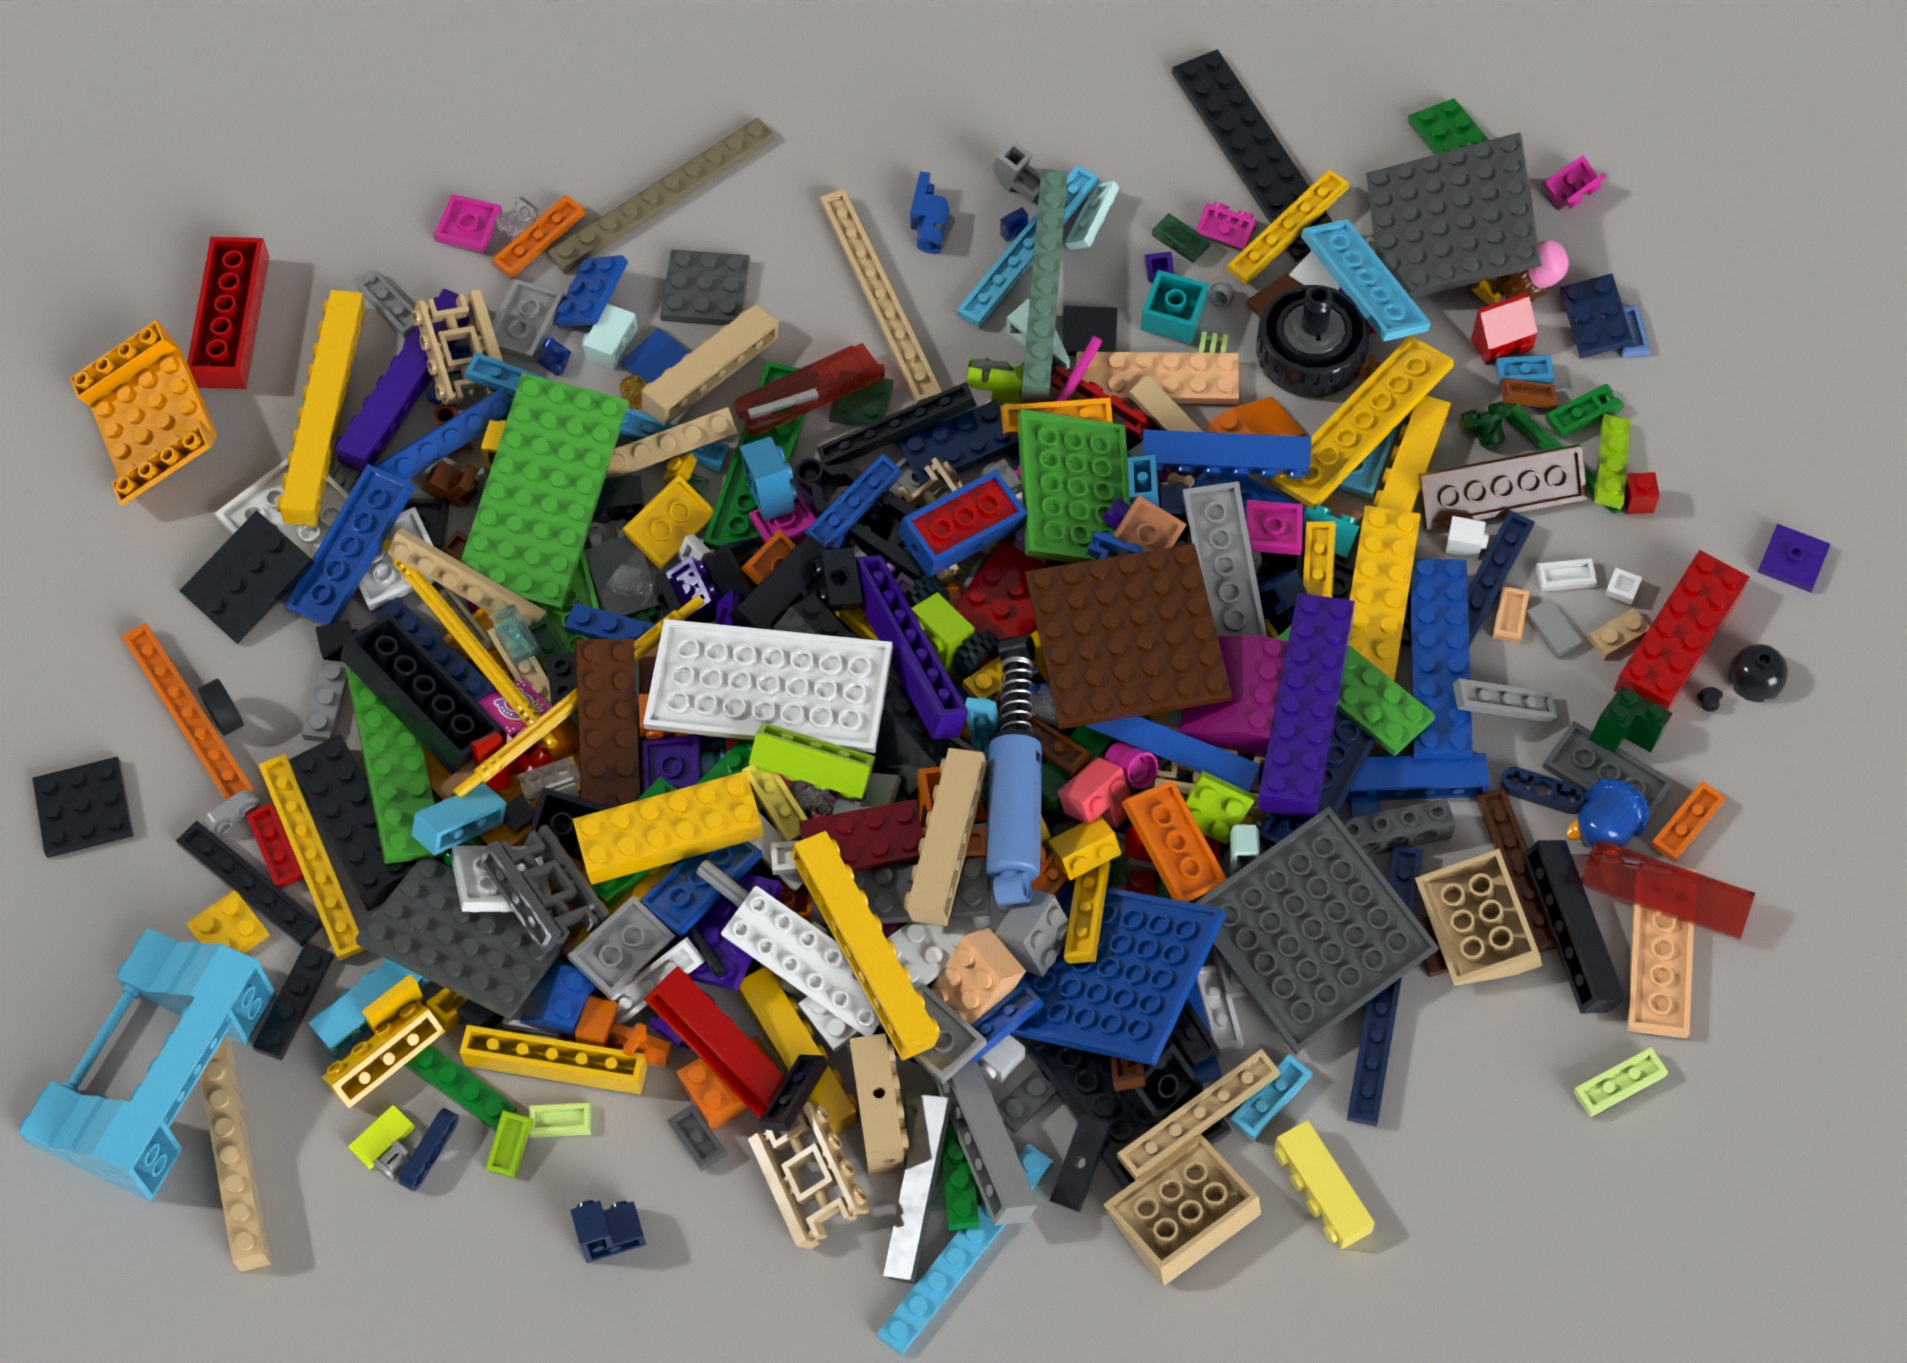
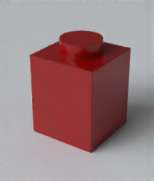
(1641, 493)

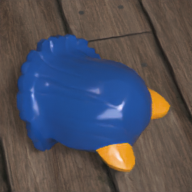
(1611, 814)

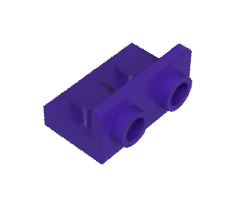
(693, 579)

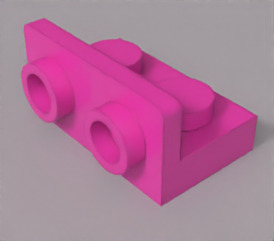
(1226, 226)

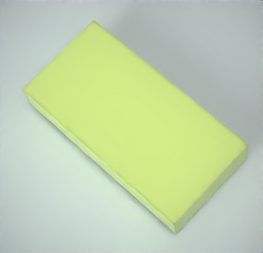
(560, 1119)

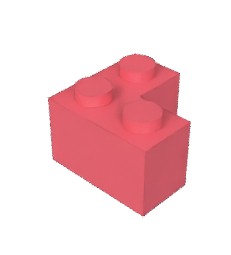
(1096, 792)

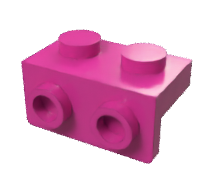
(1571, 182)

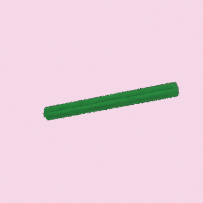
(1546, 442)

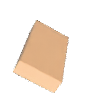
(1510, 614)

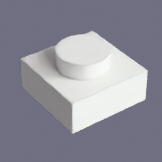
(1623, 586)

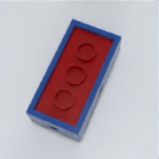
(962, 523)

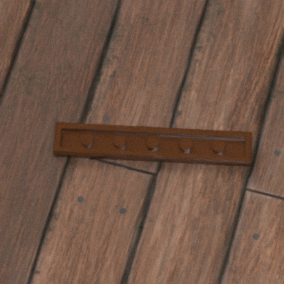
(1509, 839)

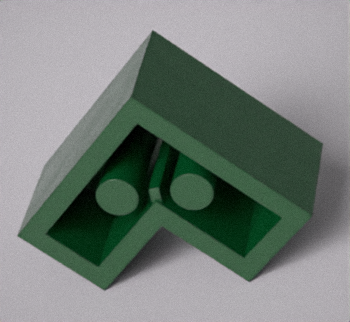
(1632, 719)

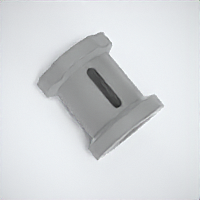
(392, 1160)

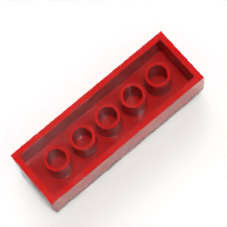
(228, 312)
(1683, 630)

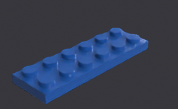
(350, 546)

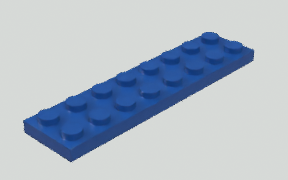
(1440, 655)

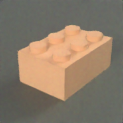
(978, 975)

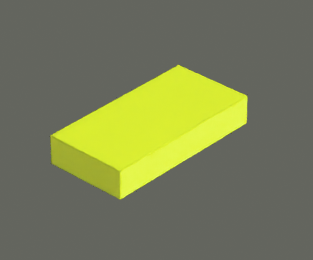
(378, 1137)

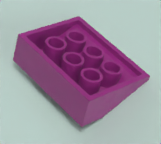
(1254, 677)

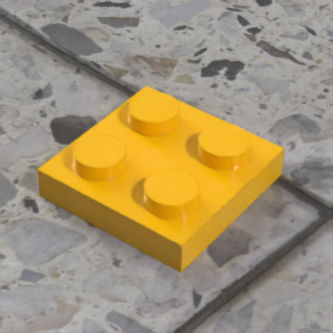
(229, 924)

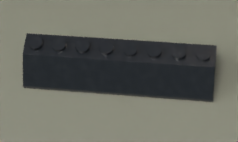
(902, 737)

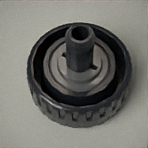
(1312, 340)

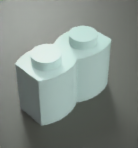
(1243, 846)

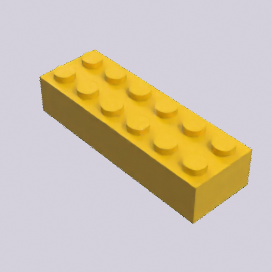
(668, 827)

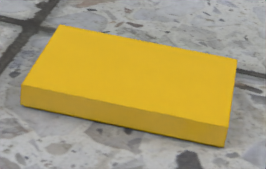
(667, 520)

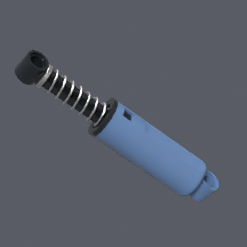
(1014, 781)

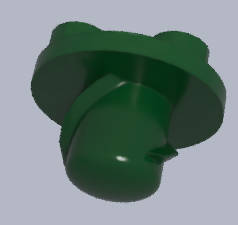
(1487, 423)

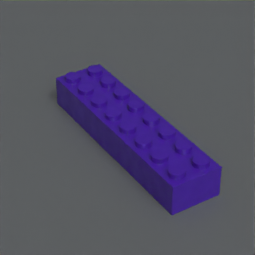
(1306, 706)

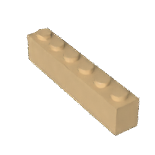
(709, 364)
(946, 837)

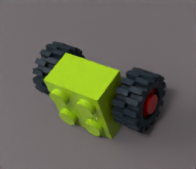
(948, 630)

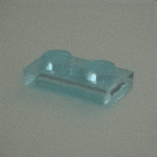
(514, 634)

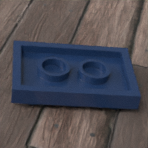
(1596, 316)

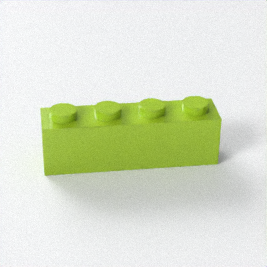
(811, 760)

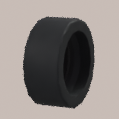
(221, 707)

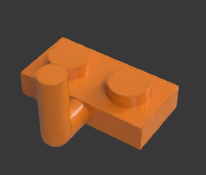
(637, 1040)

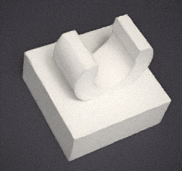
(694, 547)

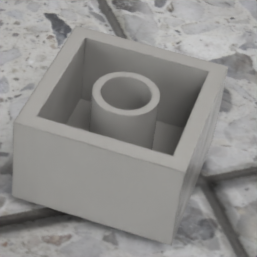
(1035, 932)

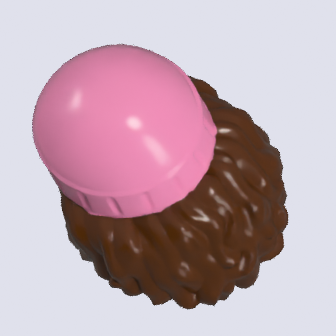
(1537, 280)

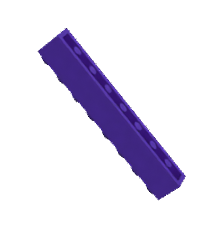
(392, 397)
(912, 652)

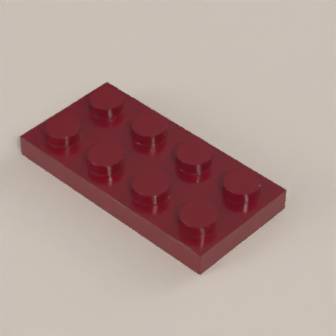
(872, 835)

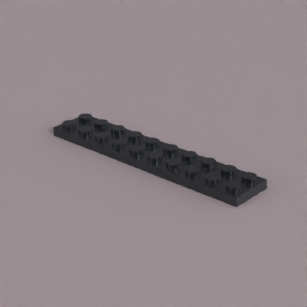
(1245, 138)

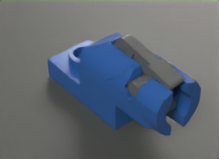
(930, 216)

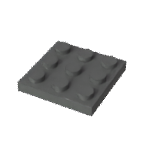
(704, 287)

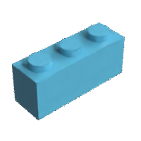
(458, 819)

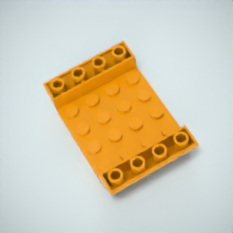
(145, 409)

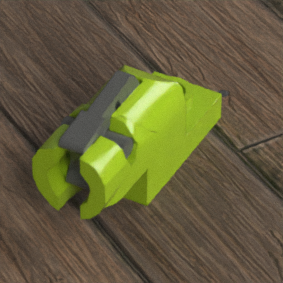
(998, 377)

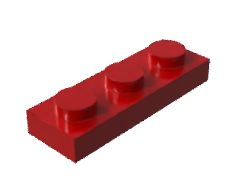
(274, 846)

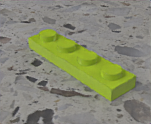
(1612, 461)

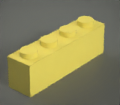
(1323, 1185)

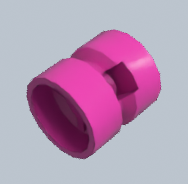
(1137, 764)

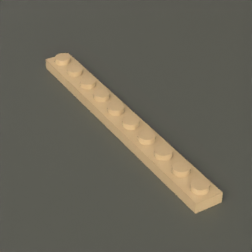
(880, 296)

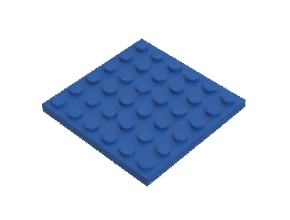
(1136, 986)

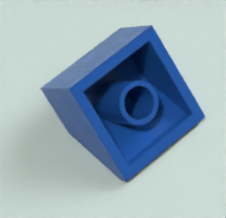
(558, 1001)

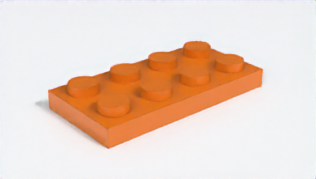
(1174, 842)

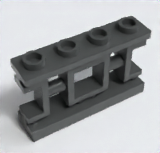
(529, 901)

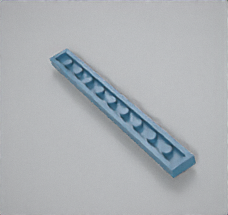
(635, 425)

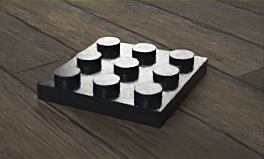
(82, 807)

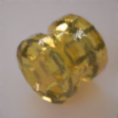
(631, 385)

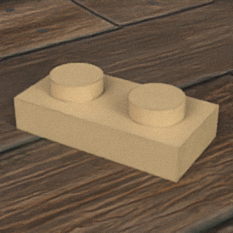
(1618, 633)

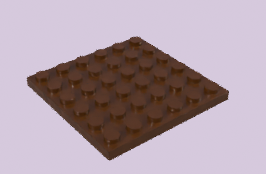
(1127, 636)

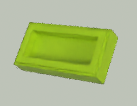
(509, 1144)

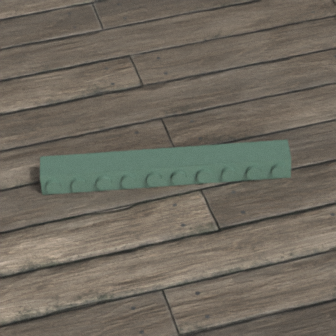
(1044, 287)

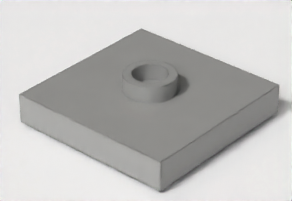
(880, 791)

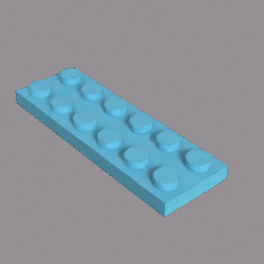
(1365, 280)

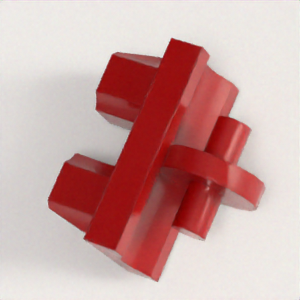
(529, 759)

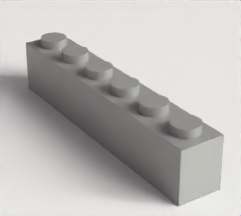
(988, 1146)

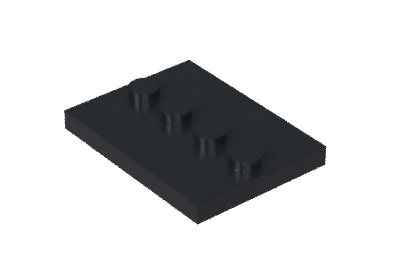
(247, 576)

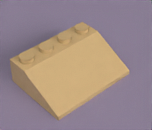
(1479, 920)
(1183, 1209)

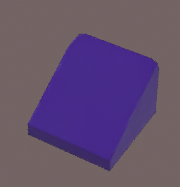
(1156, 262)

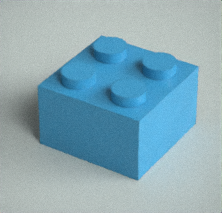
(769, 478)

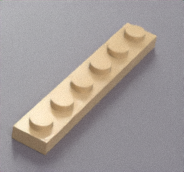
(672, 443)
(460, 577)
(1198, 1114)

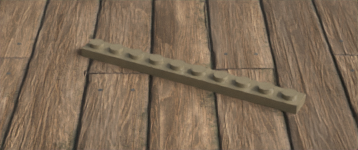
(660, 195)

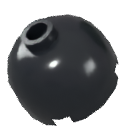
(1758, 672)

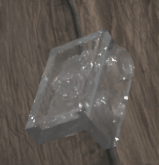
(551, 776)

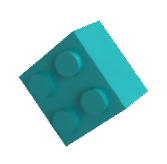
(1174, 307)

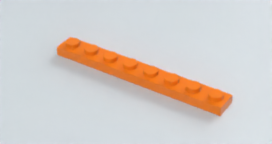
(186, 712)

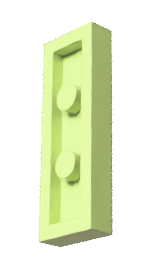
(1620, 1082)

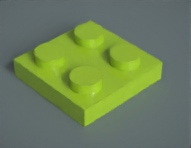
(1217, 805)

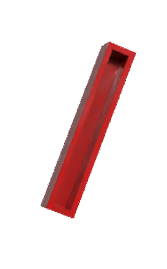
(716, 1040)

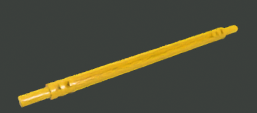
(470, 645)
(561, 710)

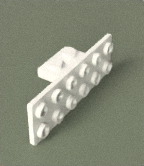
(802, 957)

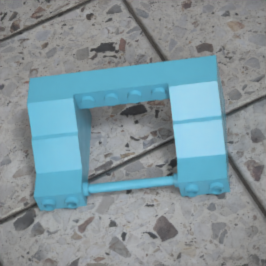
(131, 1142)

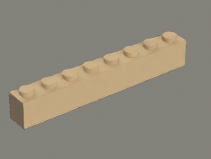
(234, 1161)

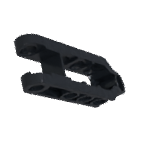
(822, 483)

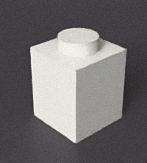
(1466, 537)
(1002, 1059)

